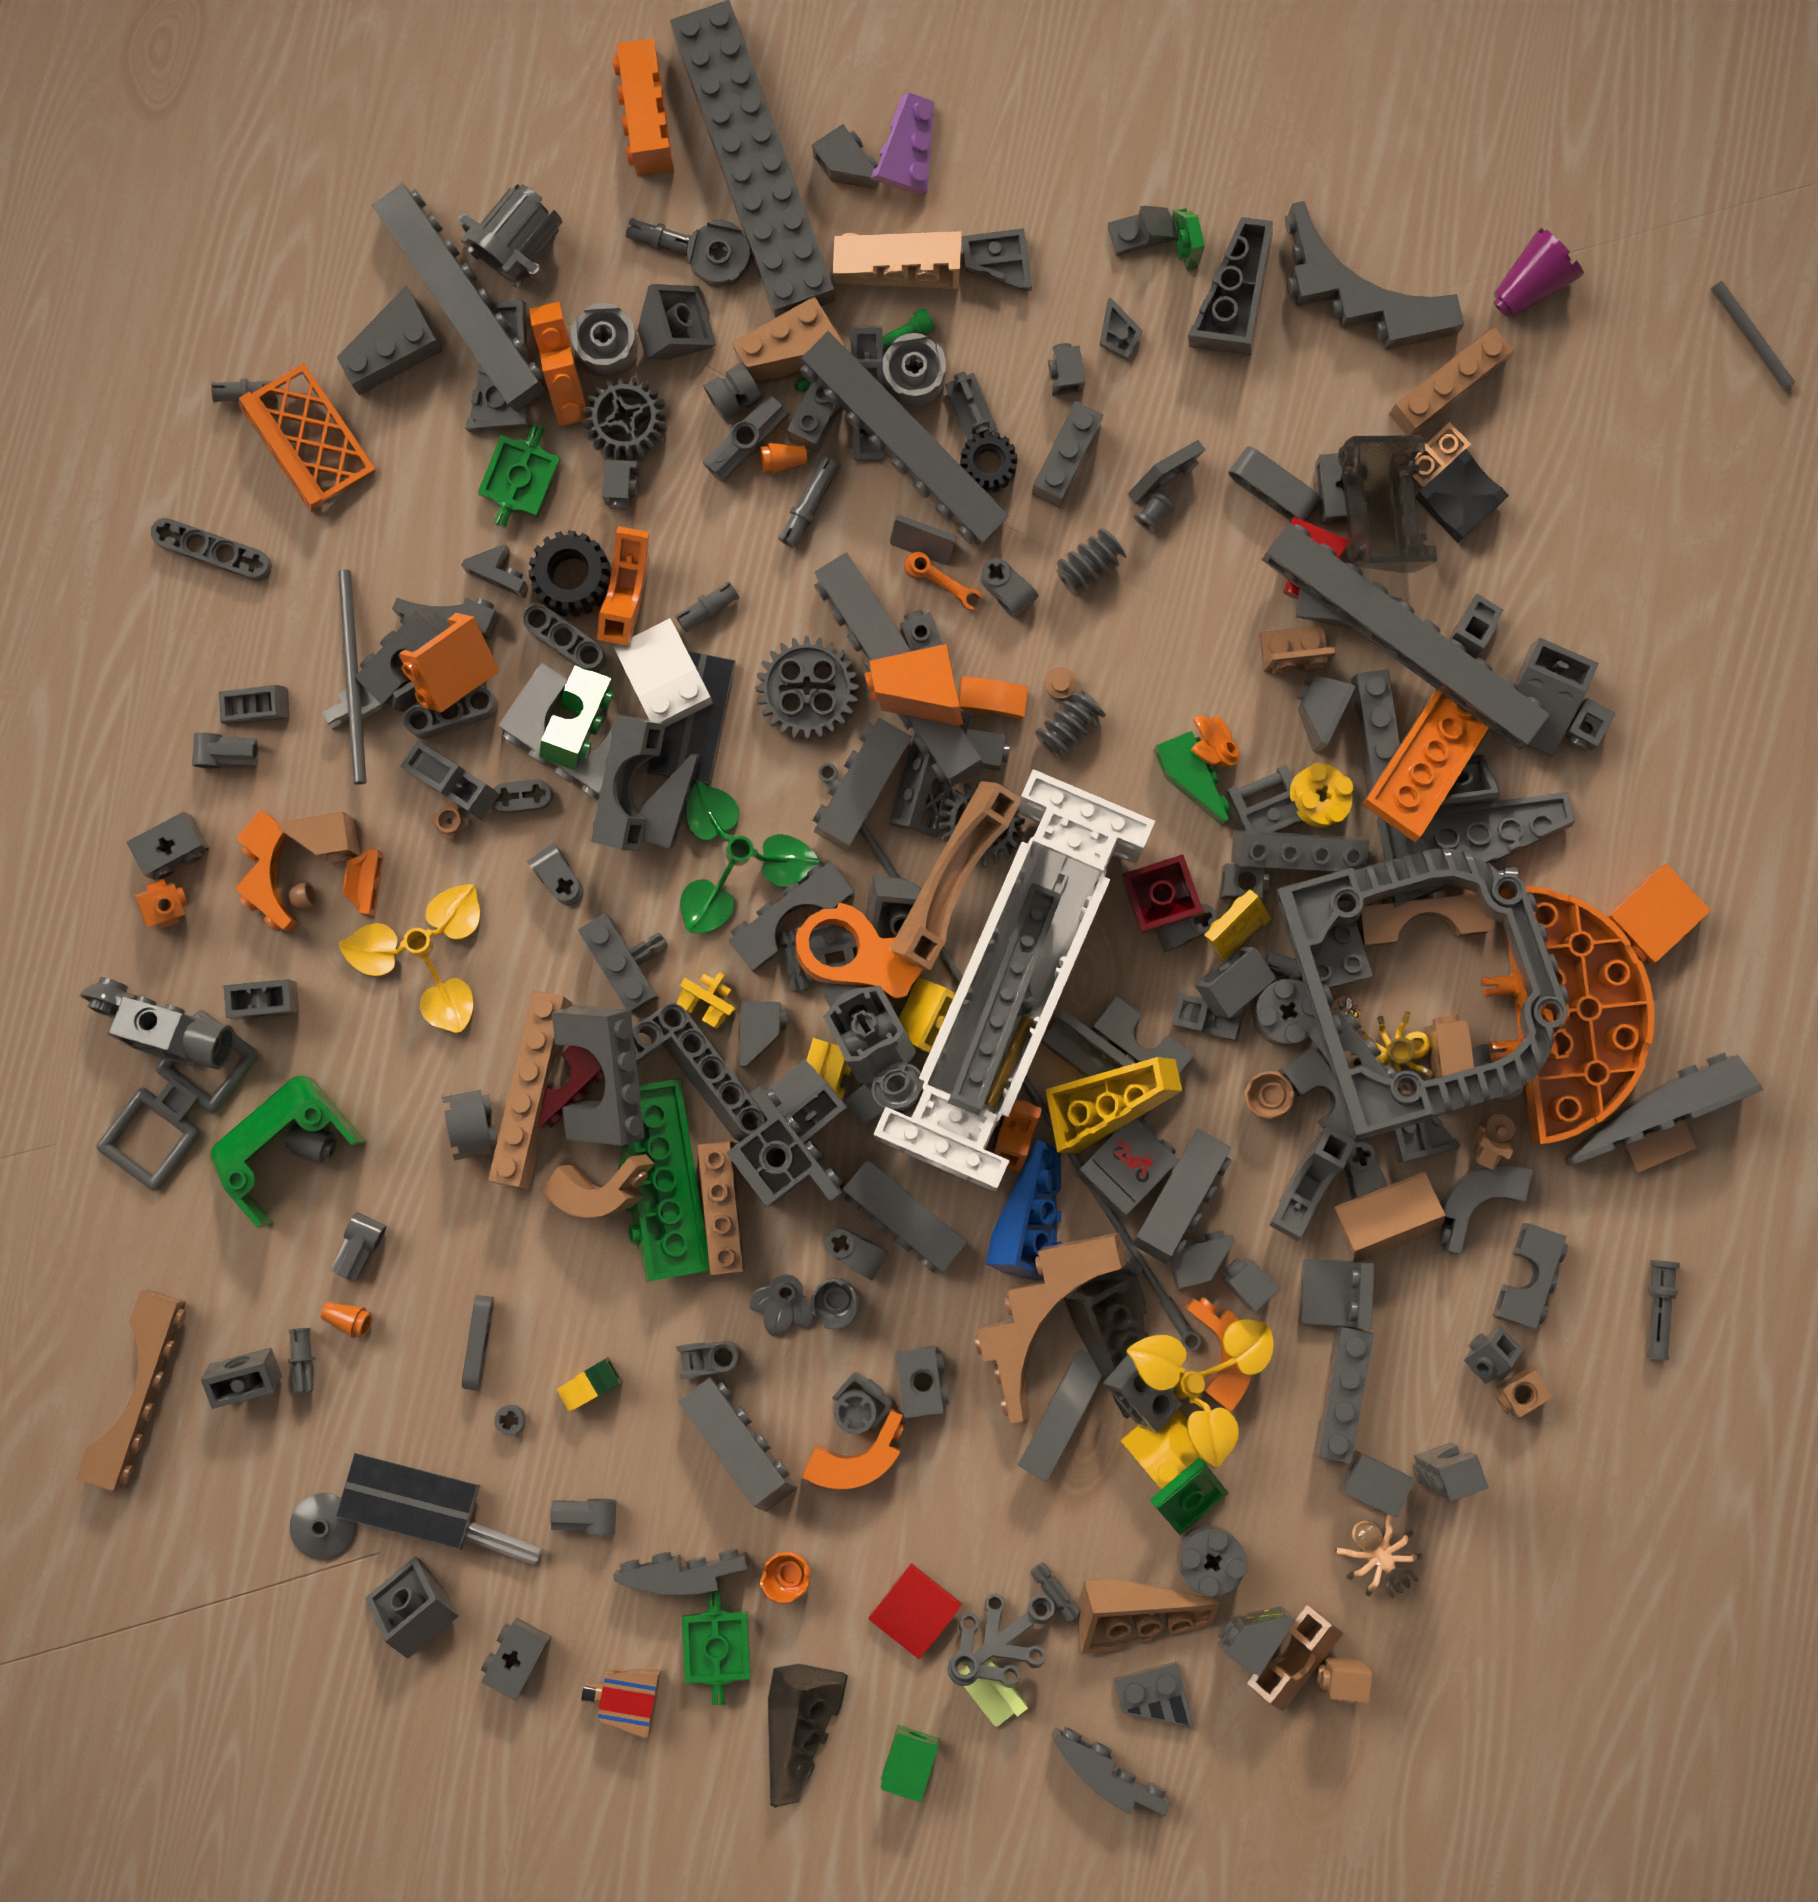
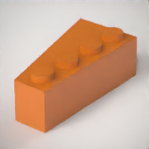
(644, 107)

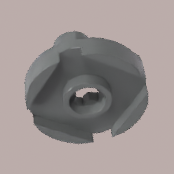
(708, 238)

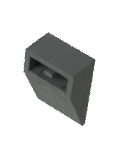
(1560, 683)

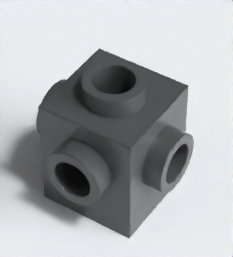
(1493, 1355)

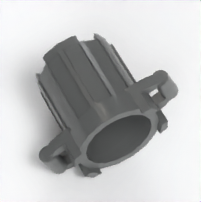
(513, 235)

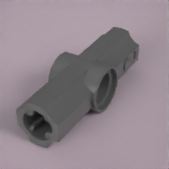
(760, 424)

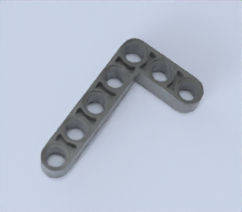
(692, 1064)

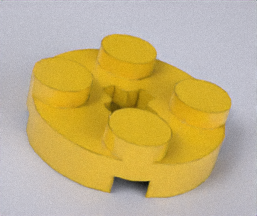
(1337, 792)

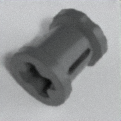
(1154, 512)

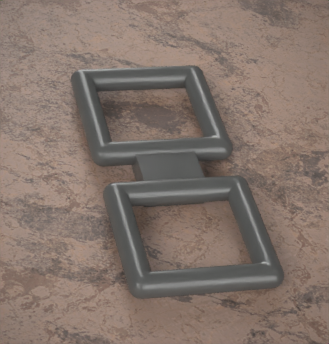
(173, 1105)

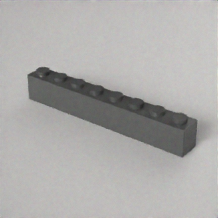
(460, 298)
(902, 438)
(879, 638)

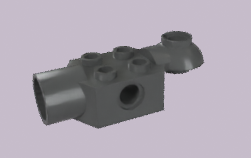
(160, 1030)
(874, 1044)

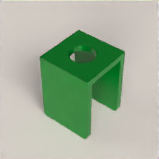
(909, 1763)

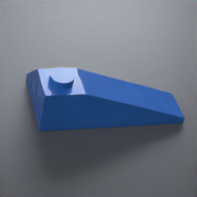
(1028, 1215)

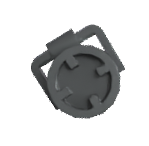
(856, 1408)

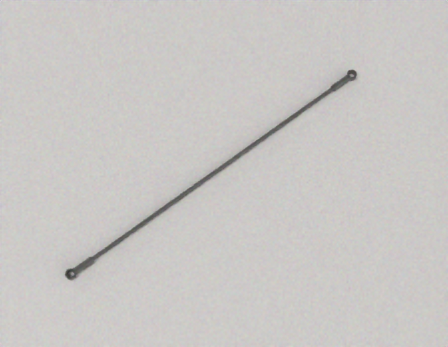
(1166, 1302)

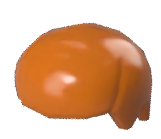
(785, 1577)

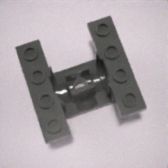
(802, 1160)

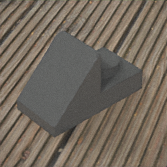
(1143, 230)
(489, 568)

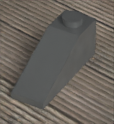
(667, 805)

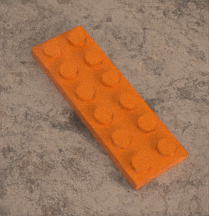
(1425, 766)

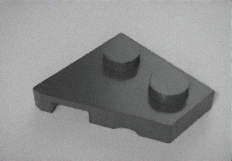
(999, 257)
(1167, 470)

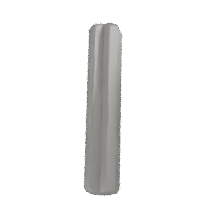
(503, 1543)

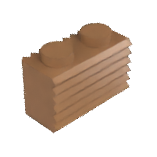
(1345, 1679)

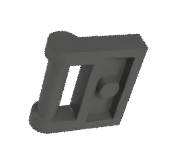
(1269, 814)

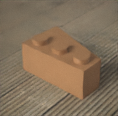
(779, 344)

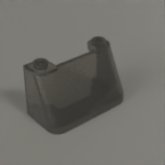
(1383, 504)

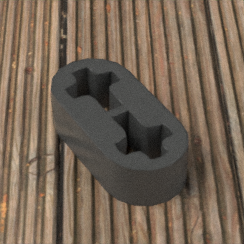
(521, 788)

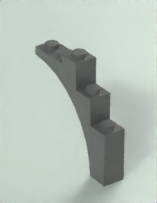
(1357, 301)

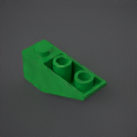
(1192, 775)

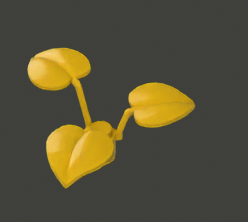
(451, 912)
(1160, 1363)

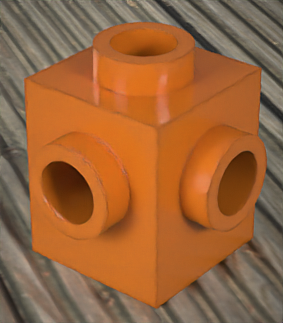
(148, 904)

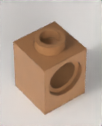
(1537, 1393)

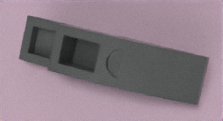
(668, 1576)
(1095, 1767)

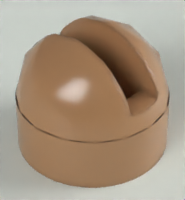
(302, 896)

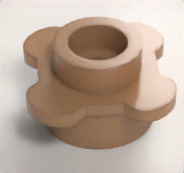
(440, 820)

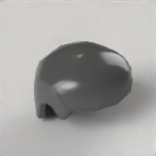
(835, 1303)

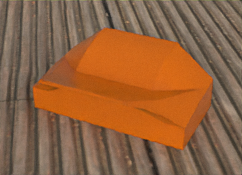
(363, 881)

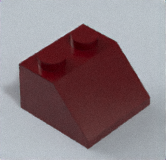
(1162, 894)

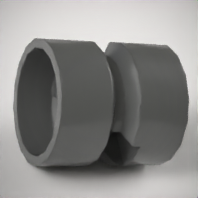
(732, 391)

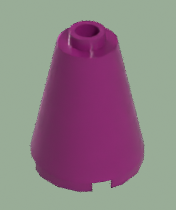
(1536, 274)

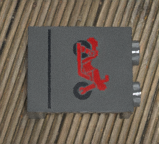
(1127, 1166)

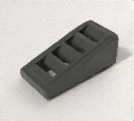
(274, 702)

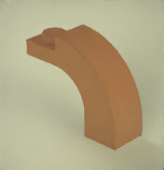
(581, 1197)

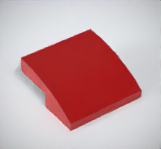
(915, 1611)

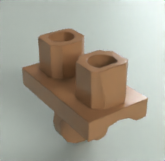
(1494, 1140)

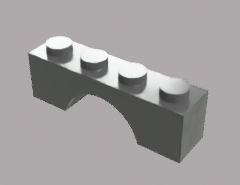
(1377, 715)
(617, 817)
(822, 890)
(1347, 1382)
(1449, 1472)

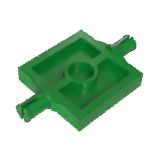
(519, 476)
(716, 1647)

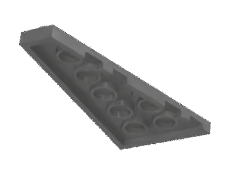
(1482, 829)

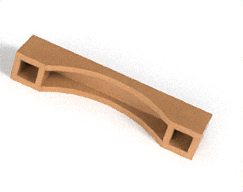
(928, 920)
(518, 1133)
(154, 1326)

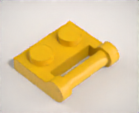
(1237, 925)

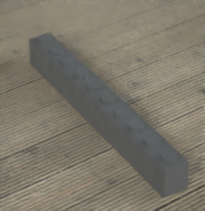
(1405, 636)

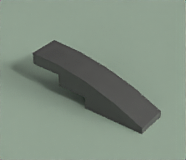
(868, 350)
(1061, 1416)

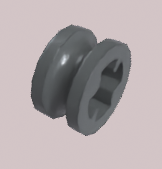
(515, 1427)

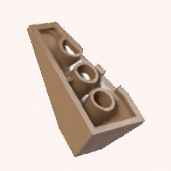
(1125, 1611)

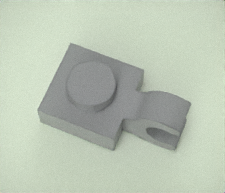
(339, 714)

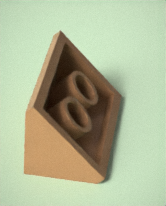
(1389, 1217)

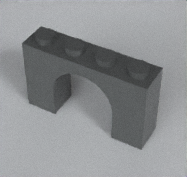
(611, 1040)

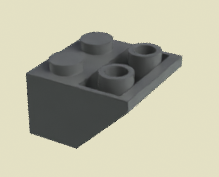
(807, 1100)

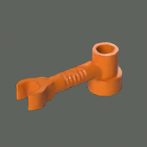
(941, 579)

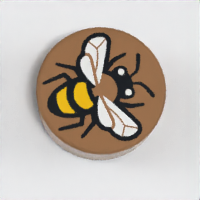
(1347, 1004)

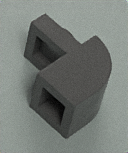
(1477, 625)

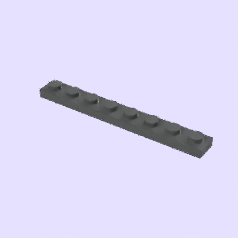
(1004, 999)

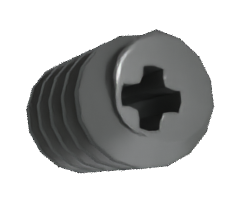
(1089, 560)
(1069, 723)

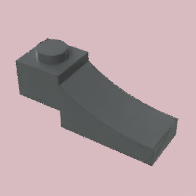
(480, 609)

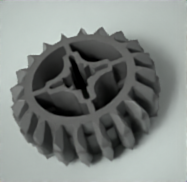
(636, 413)
(999, 845)

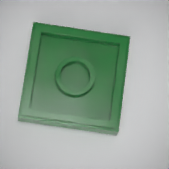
(1189, 1496)

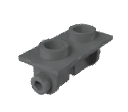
(970, 405)

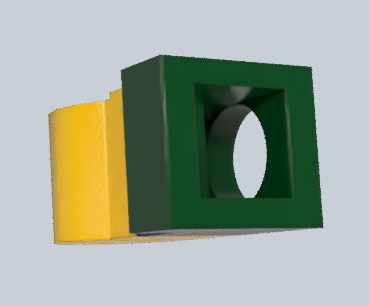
(589, 1384)

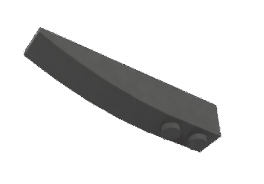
(1681, 1098)

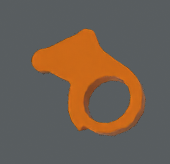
(871, 966)

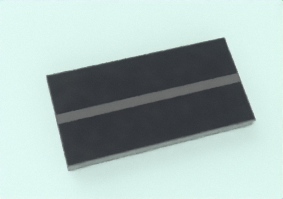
(701, 730)
(407, 1501)

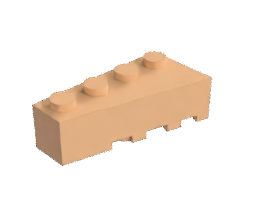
(898, 259)

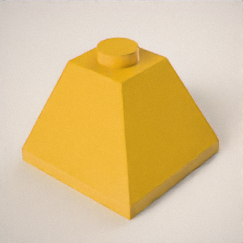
(1165, 1452)

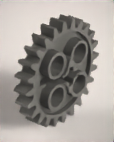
(807, 659)

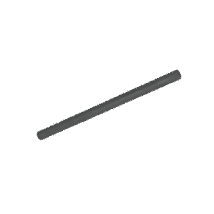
(352, 683)

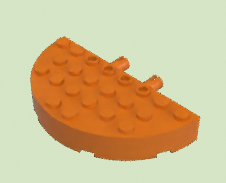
(1607, 1024)

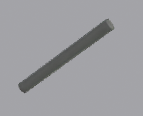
(1753, 335)

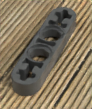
(210, 551)

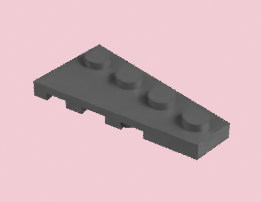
(489, 407)

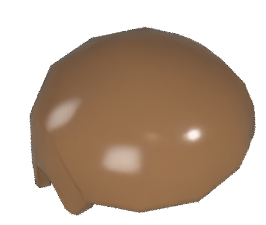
(1269, 1095)

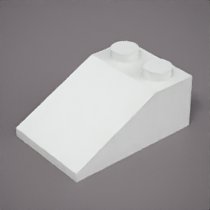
(663, 674)

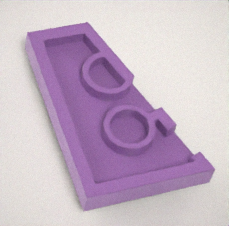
(907, 151)

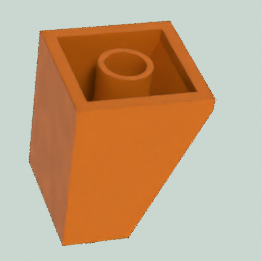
(916, 685)

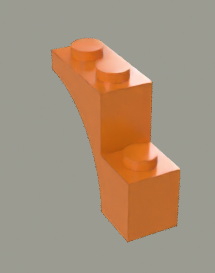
(558, 363)
(260, 887)

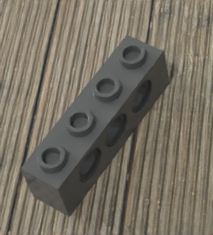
(1298, 851)

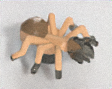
(1379, 1552)

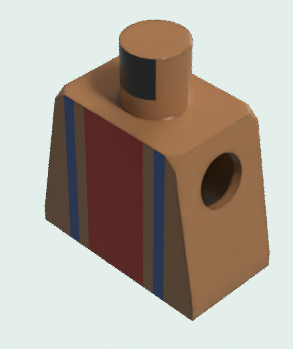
(625, 1699)

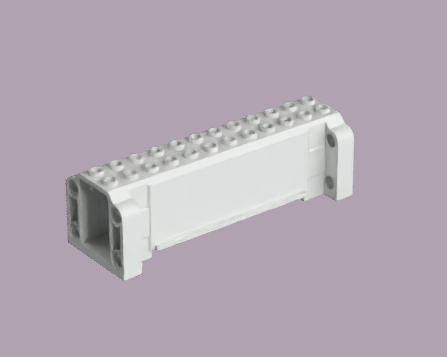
(1066, 856)

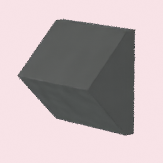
(1473, 785)

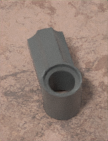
(214, 750)
(361, 1239)
(593, 1516)

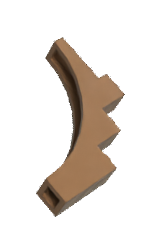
(1012, 1341)

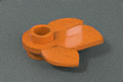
(1216, 743)

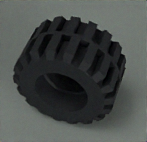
(558, 550)

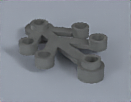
(997, 1644)

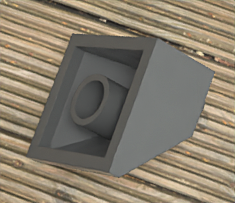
(674, 322)
(1322, 708)
(890, 904)

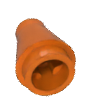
(781, 457)
(350, 1319)

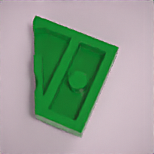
(1191, 242)

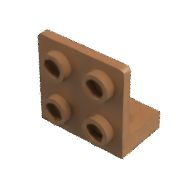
(1295, 649)

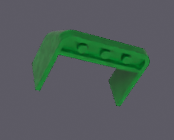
(296, 1100)

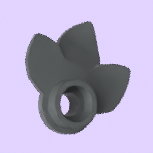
(782, 1310)

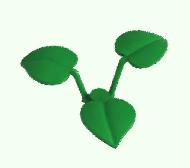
(711, 813)

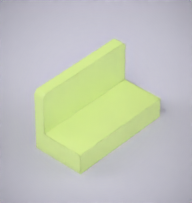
(994, 1698)

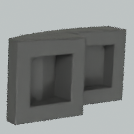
(1196, 1015)

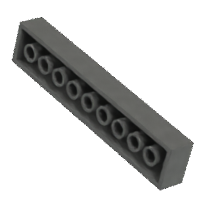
(751, 158)

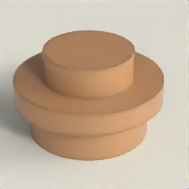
(1060, 683)

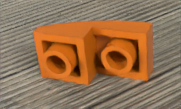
(992, 696)

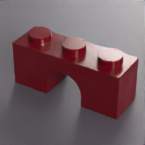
(584, 1070)

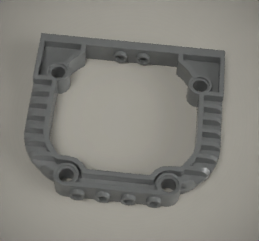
(1373, 1100)

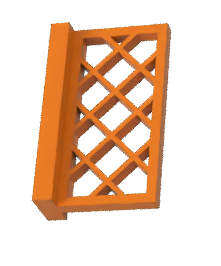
(282, 450)

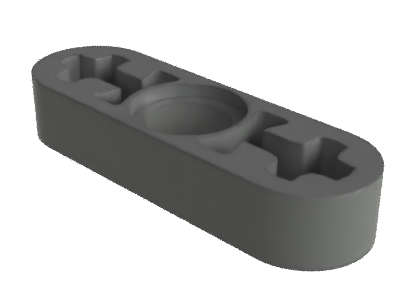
(477, 1342)

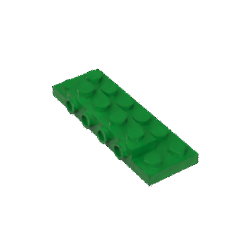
(669, 1215)

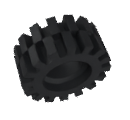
(992, 443)

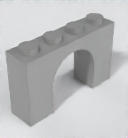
(530, 717)

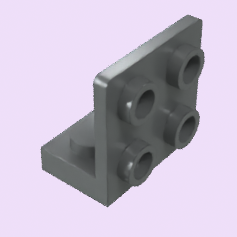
(1337, 1293)

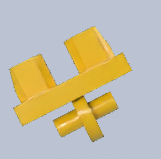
(718, 1008)

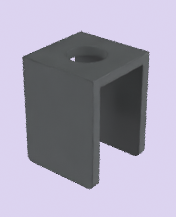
(1376, 1484)

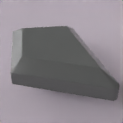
(1119, 331)

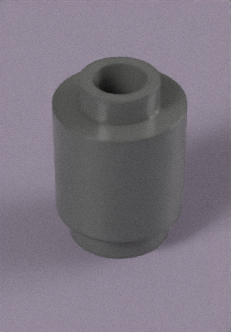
(309, 1144)

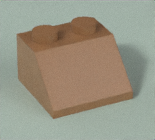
(326, 835)

